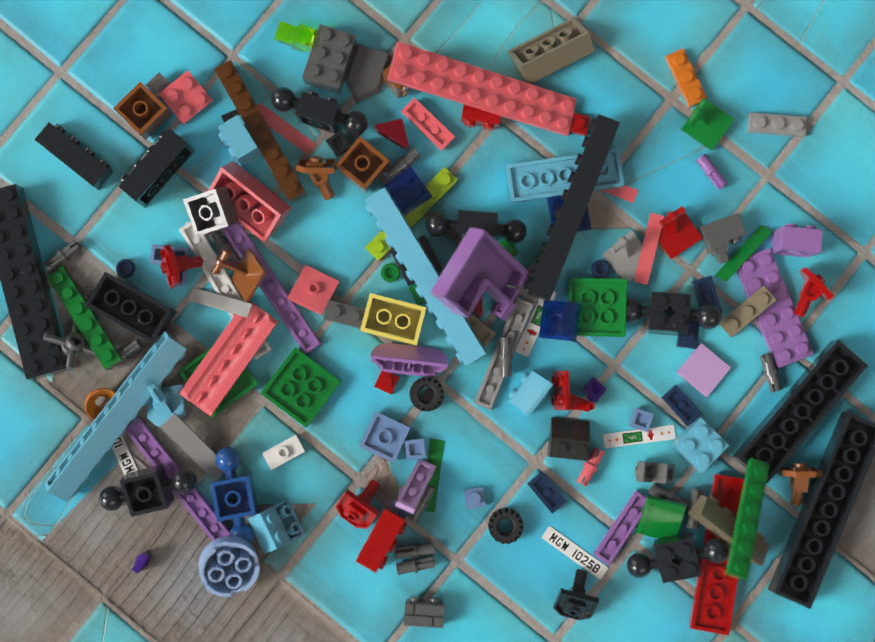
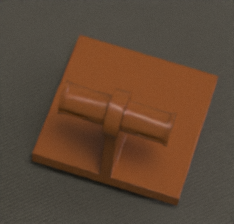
(247, 273)

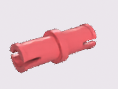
(590, 467)

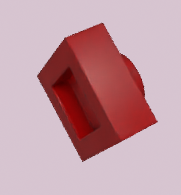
(579, 124)
(386, 382)

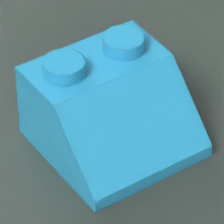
(530, 392)

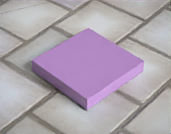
(703, 370)

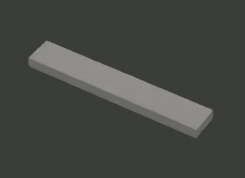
(513, 328)

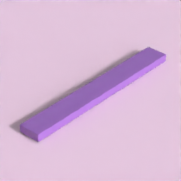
(274, 291)
(193, 501)

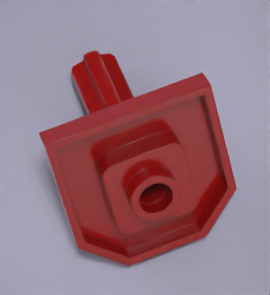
(174, 265)
(811, 290)
(356, 508)

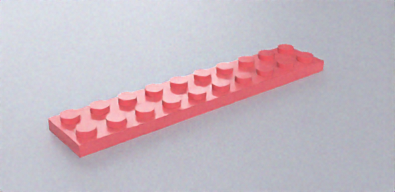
(481, 89)

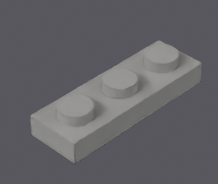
(776, 124)

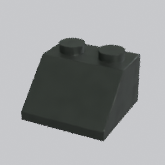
(569, 439)

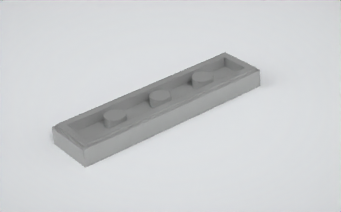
(192, 445)

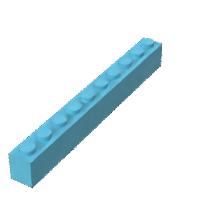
(424, 273)
(115, 417)

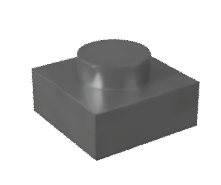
(157, 84)

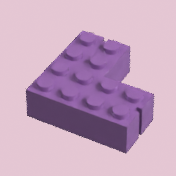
(478, 267)

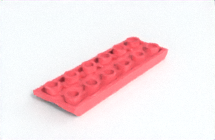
(228, 359)

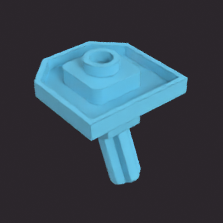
(165, 403)

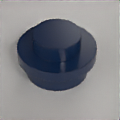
(125, 268)
(600, 269)

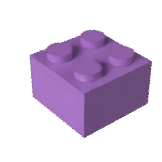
(797, 241)

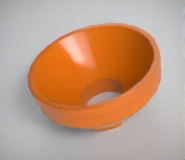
(91, 408)

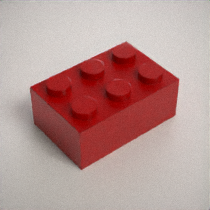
(381, 540)

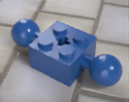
(243, 486)

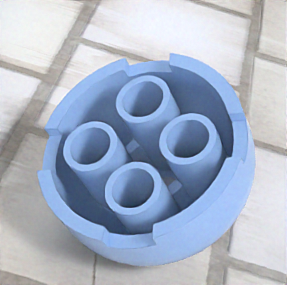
(227, 568)

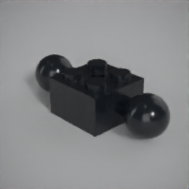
(319, 112)
(439, 224)
(677, 325)
(147, 490)
(684, 546)

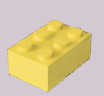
(393, 319)

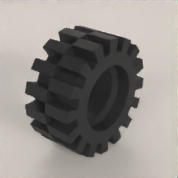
(426, 382)
(505, 537)

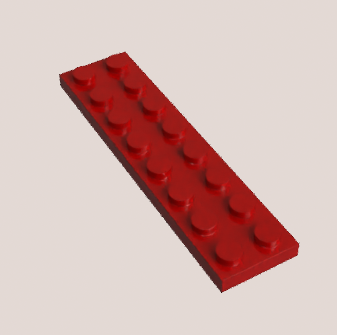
(714, 589)

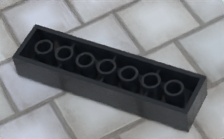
(802, 407)

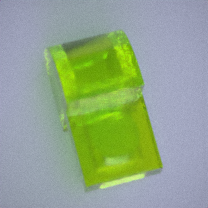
(299, 38)

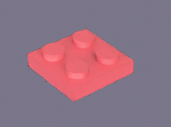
(185, 97)

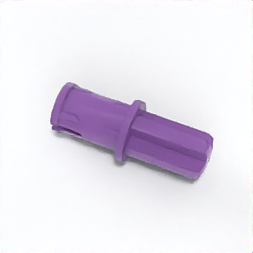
(711, 171)

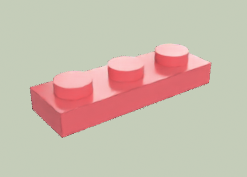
(428, 124)

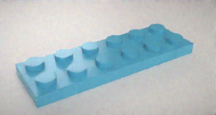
(549, 177)

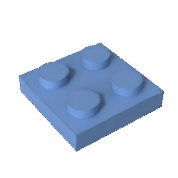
(384, 437)

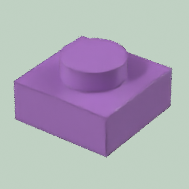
(502, 310)

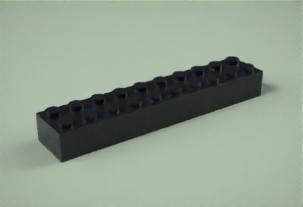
(27, 288)
(825, 510)

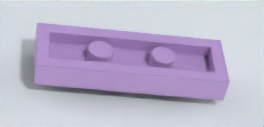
(415, 486)

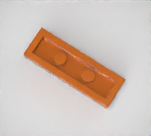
(685, 77)

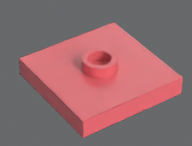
(313, 290)

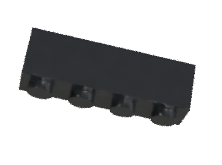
(74, 156)

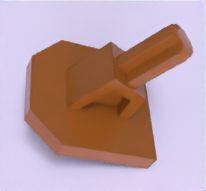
(319, 172)
(799, 480)

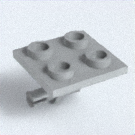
(625, 256)

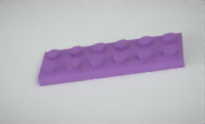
(777, 322)

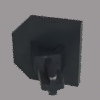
(574, 602)

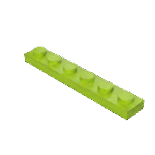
(438, 188)

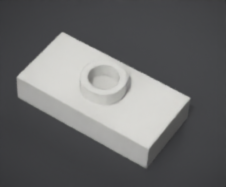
(283, 452)

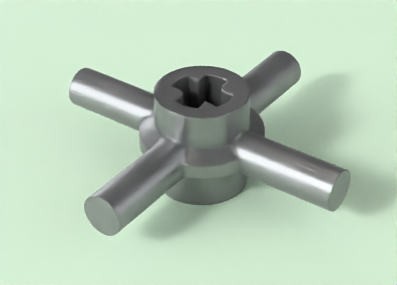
(71, 345)

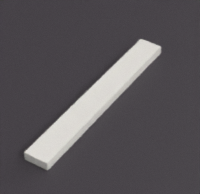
(221, 283)

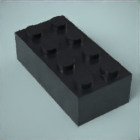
(156, 168)
(130, 308)

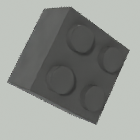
(211, 210)

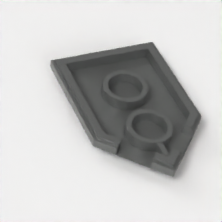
(365, 72)

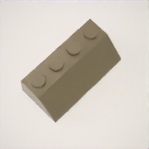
(551, 51)
(723, 523)

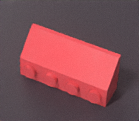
(253, 202)

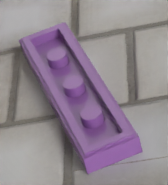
(621, 529)

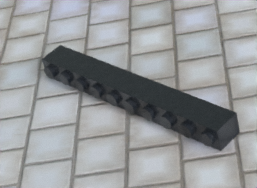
(573, 207)

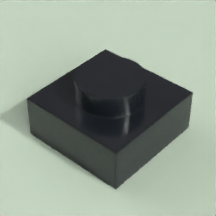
(338, 143)

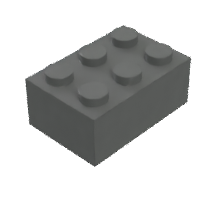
(329, 59)

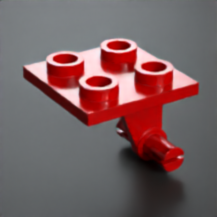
(677, 233)
(563, 399)

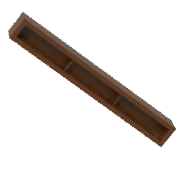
(260, 132)

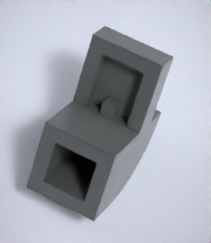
(654, 472)

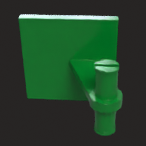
(707, 124)

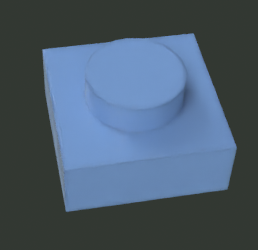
(641, 419)
(415, 449)
(474, 497)

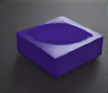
(593, 390)
(141, 561)

